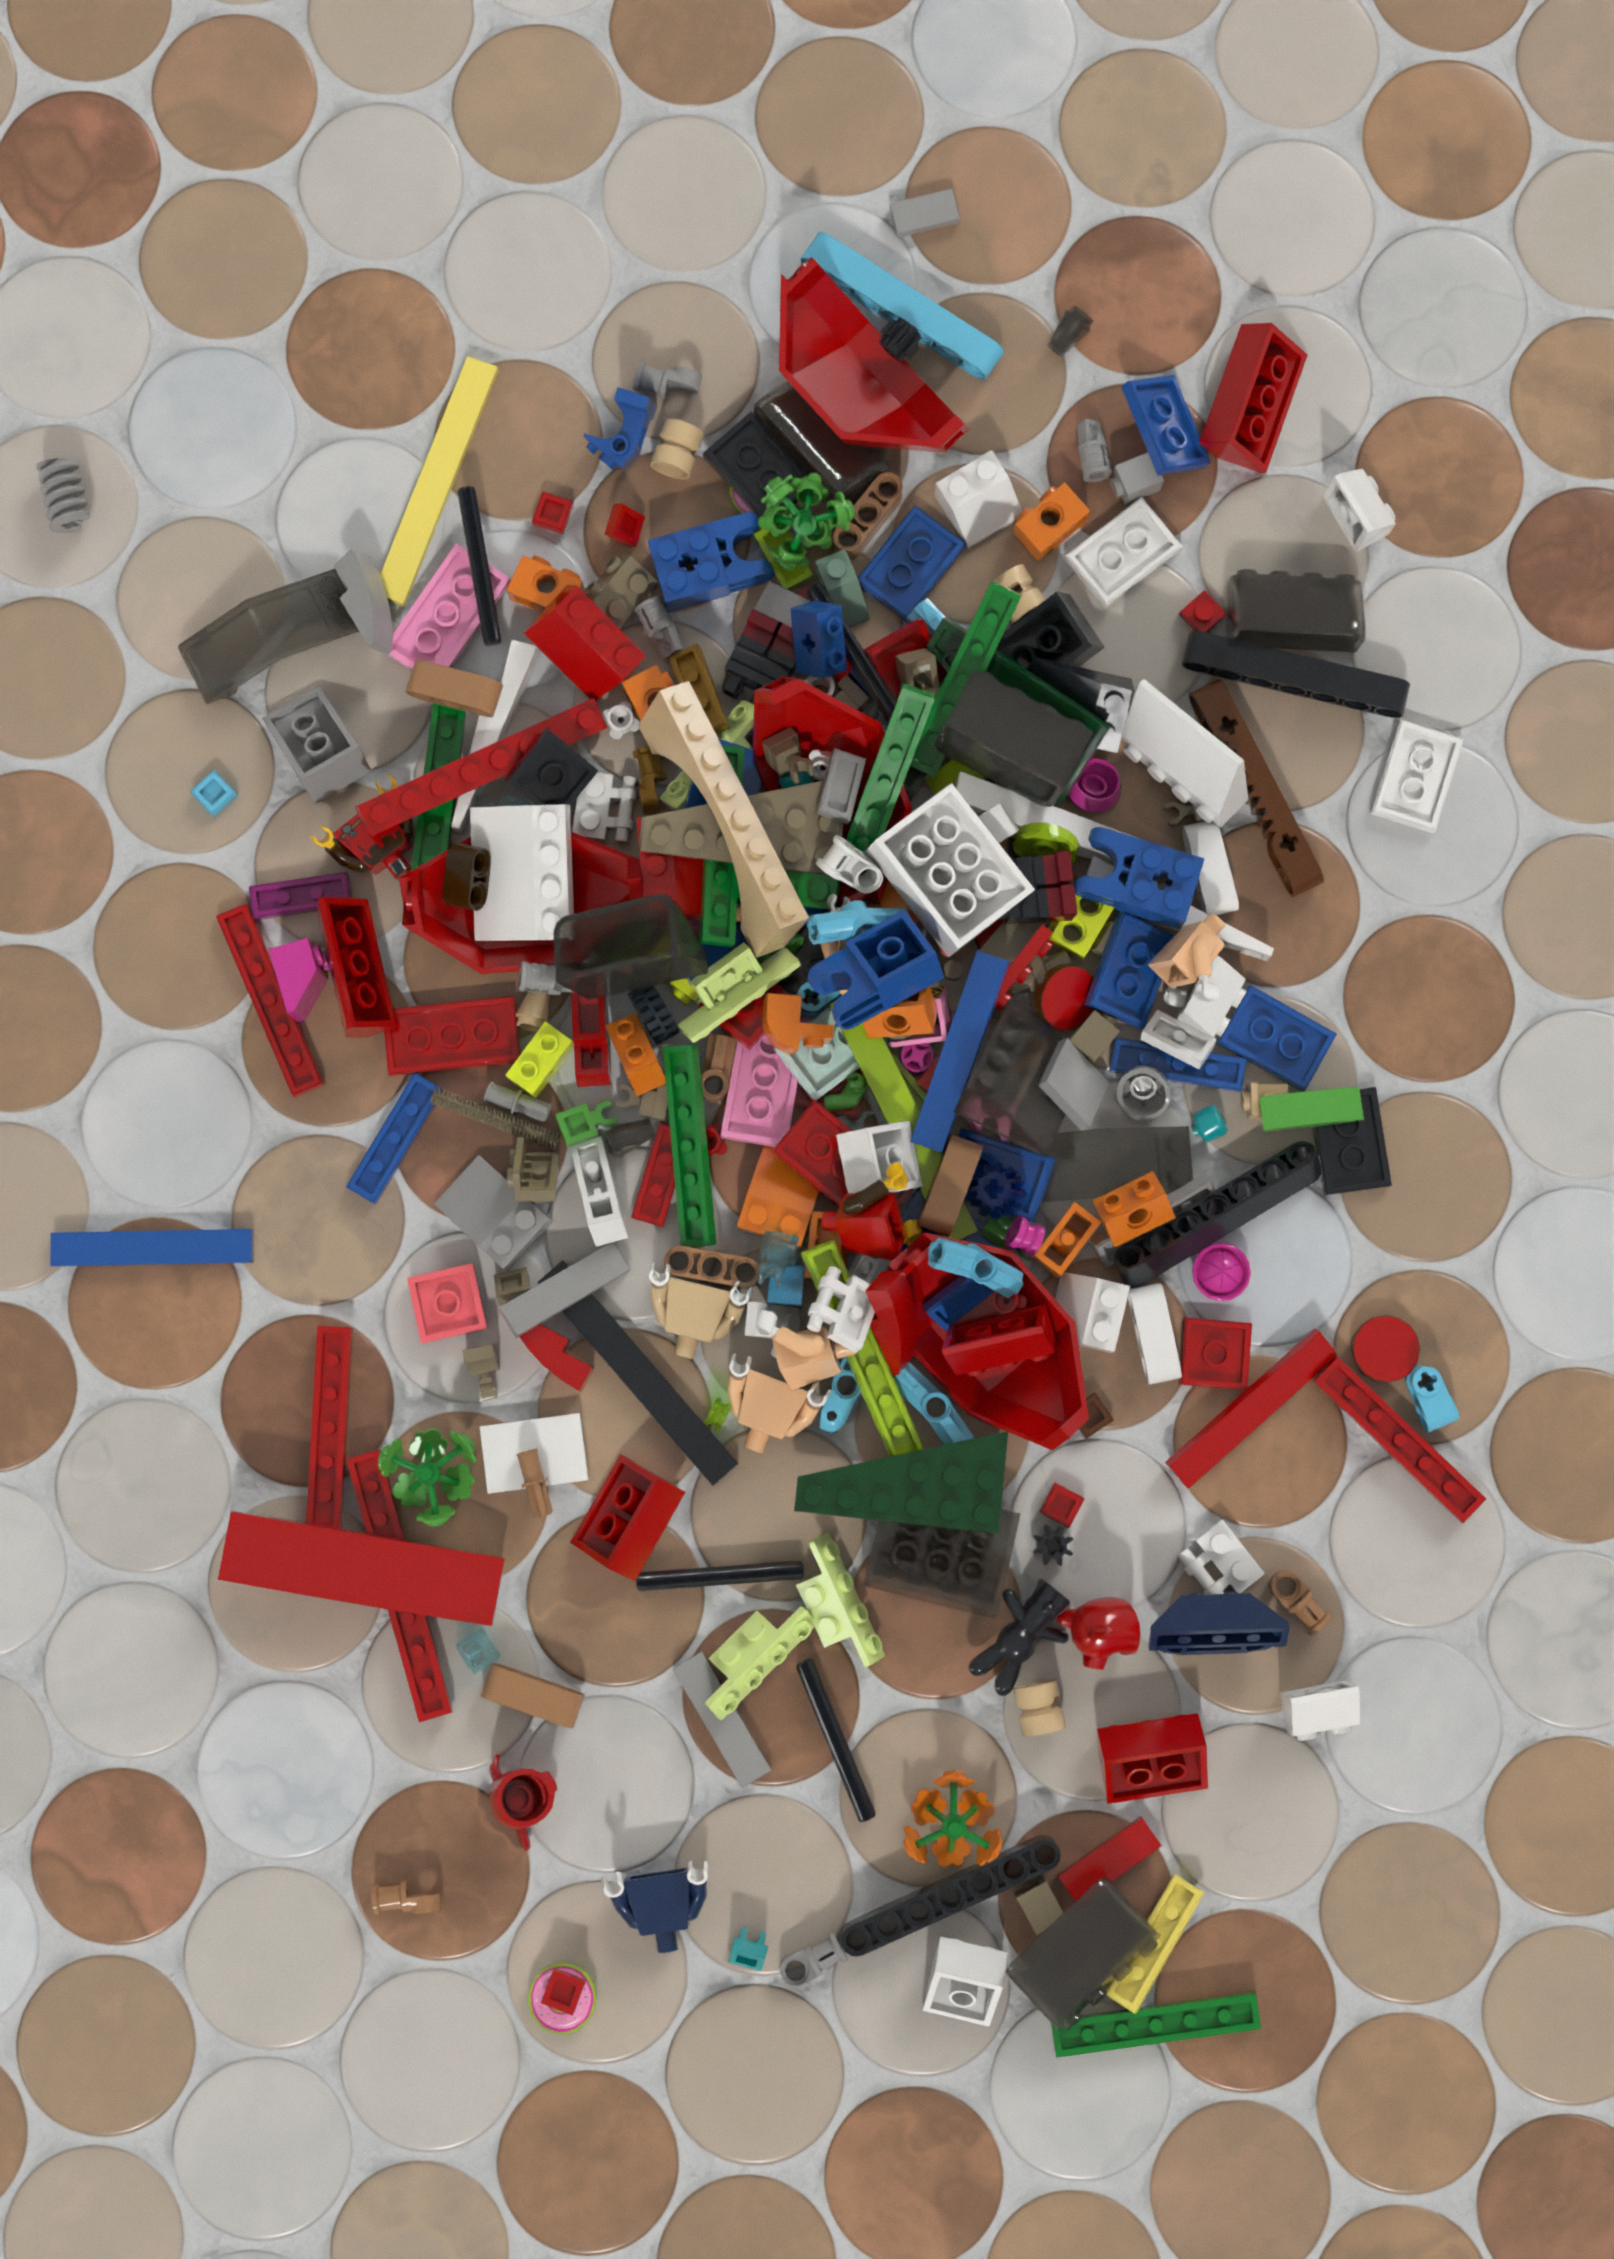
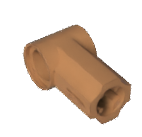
(718, 1064)

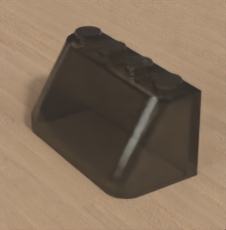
(817, 446)
(1296, 611)
(1013, 739)
(626, 947)
(1083, 1954)

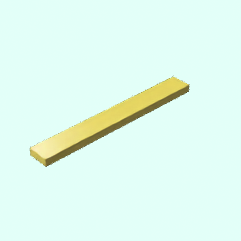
(437, 479)

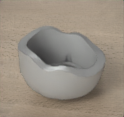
(1143, 1083)

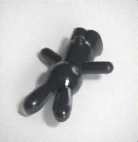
(1018, 1639)

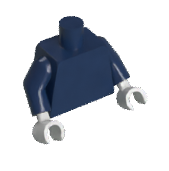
(660, 1901)

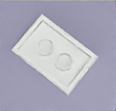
(1123, 552)
(1417, 776)
(558, 1446)

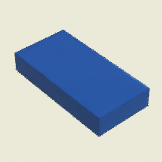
(956, 1301)

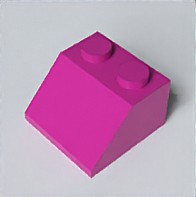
(300, 975)

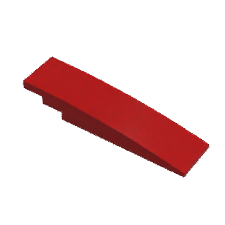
(361, 1568)

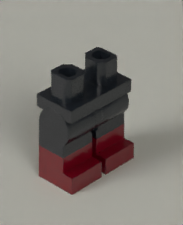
(749, 660)
(1053, 893)

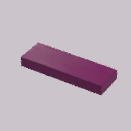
(297, 895)

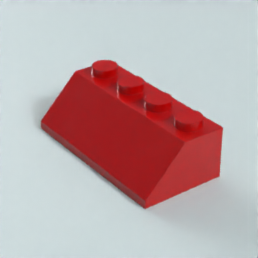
(1253, 397)
(355, 966)

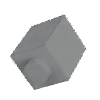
(1135, 479)

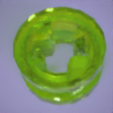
(718, 1414)

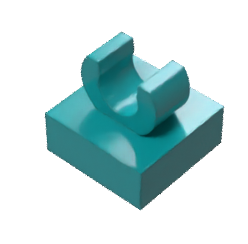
(748, 1953)

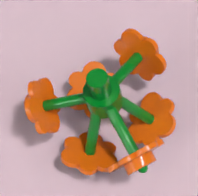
(950, 1844)

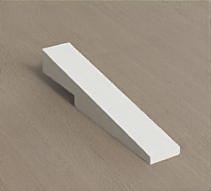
(516, 675)
(984, 795)
(1232, 937)

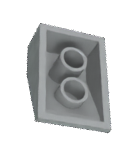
(317, 744)
(490, 1216)

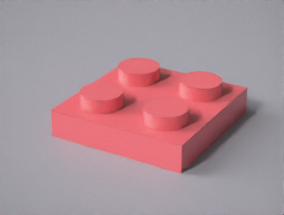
(447, 1303)

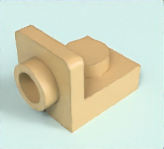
(1251, 1096)

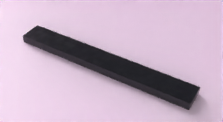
(649, 1385)

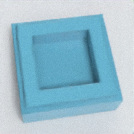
(214, 793)

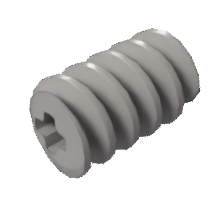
(61, 494)

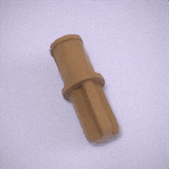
(535, 1483)

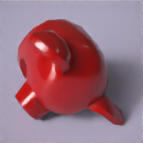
(1102, 1629)
(520, 1798)

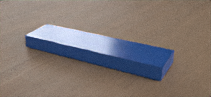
(1216, 1072)
(393, 1139)

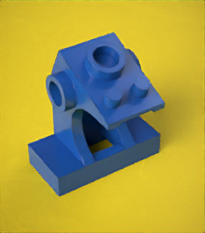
(637, 414)

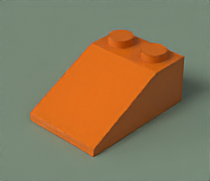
(777, 1200)

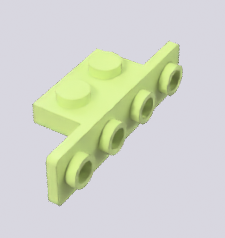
(740, 724)
(733, 985)
(836, 1605)
(752, 1655)

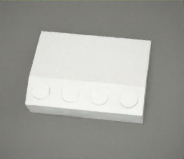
(1184, 756)
(949, 869)
(528, 870)

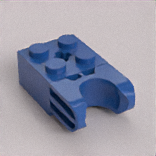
(715, 564)
(1132, 884)
(877, 970)

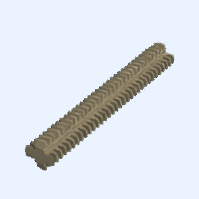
(502, 1121)

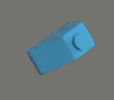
(791, 1289)

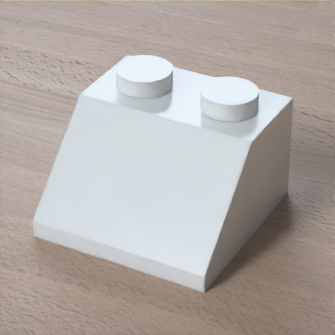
(978, 499)
(1359, 508)
(1211, 1016)
(871, 1150)
(1095, 1307)
(1321, 1709)
(965, 1981)

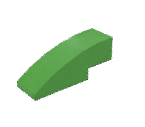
(1310, 1109)

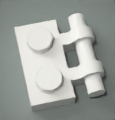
(594, 805)
(853, 1314)
(1227, 1555)

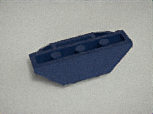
(1217, 1626)

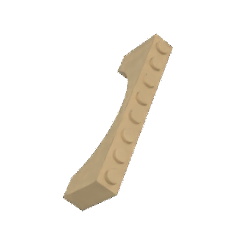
(681, 732)

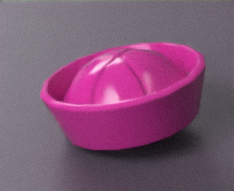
(1097, 786)
(1221, 1271)

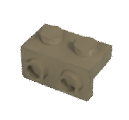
(620, 588)
(533, 1174)

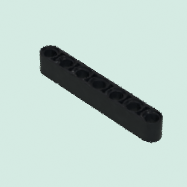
(1295, 674)
(1202, 1215)
(939, 1909)

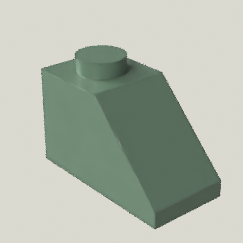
(843, 587)

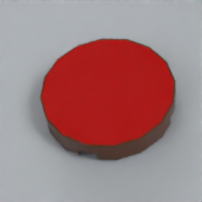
(1063, 996)
(1385, 1349)

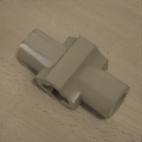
(1041, 967)

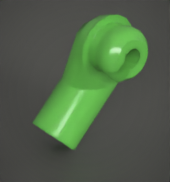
(850, 1095)

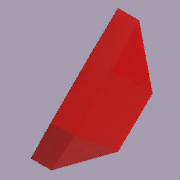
(849, 378)
(822, 725)
(599, 880)
(1032, 1399)

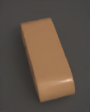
(876, 503)
(454, 688)
(950, 1185)
(698, 1257)
(532, 1695)

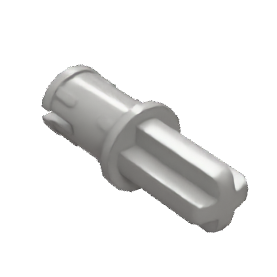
(517, 1102)

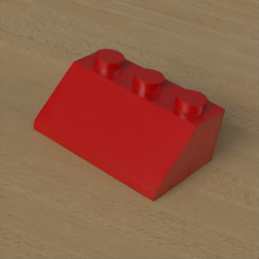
(584, 643)
(674, 877)
(1000, 1341)
(627, 1518)
(1153, 1758)

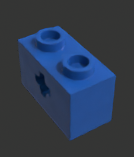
(818, 639)

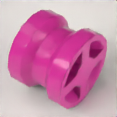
(917, 1054)
(1025, 1236)

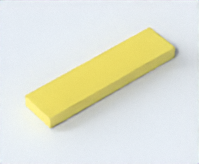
(1170, 1920)

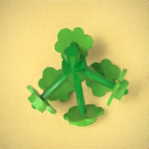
(415, 1486)

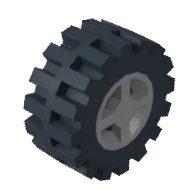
(653, 1013)

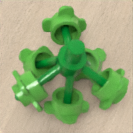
(814, 529)

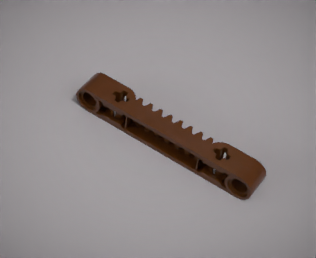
(1296, 866)

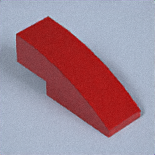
(590, 1041)
(894, 1318)
(550, 1352)

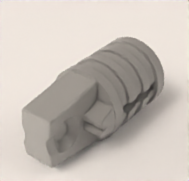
(1093, 451)
(659, 626)
(539, 979)

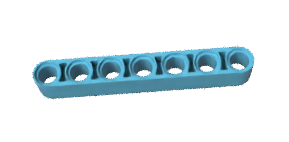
(895, 299)

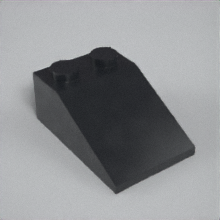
(1053, 633)
(1098, 692)

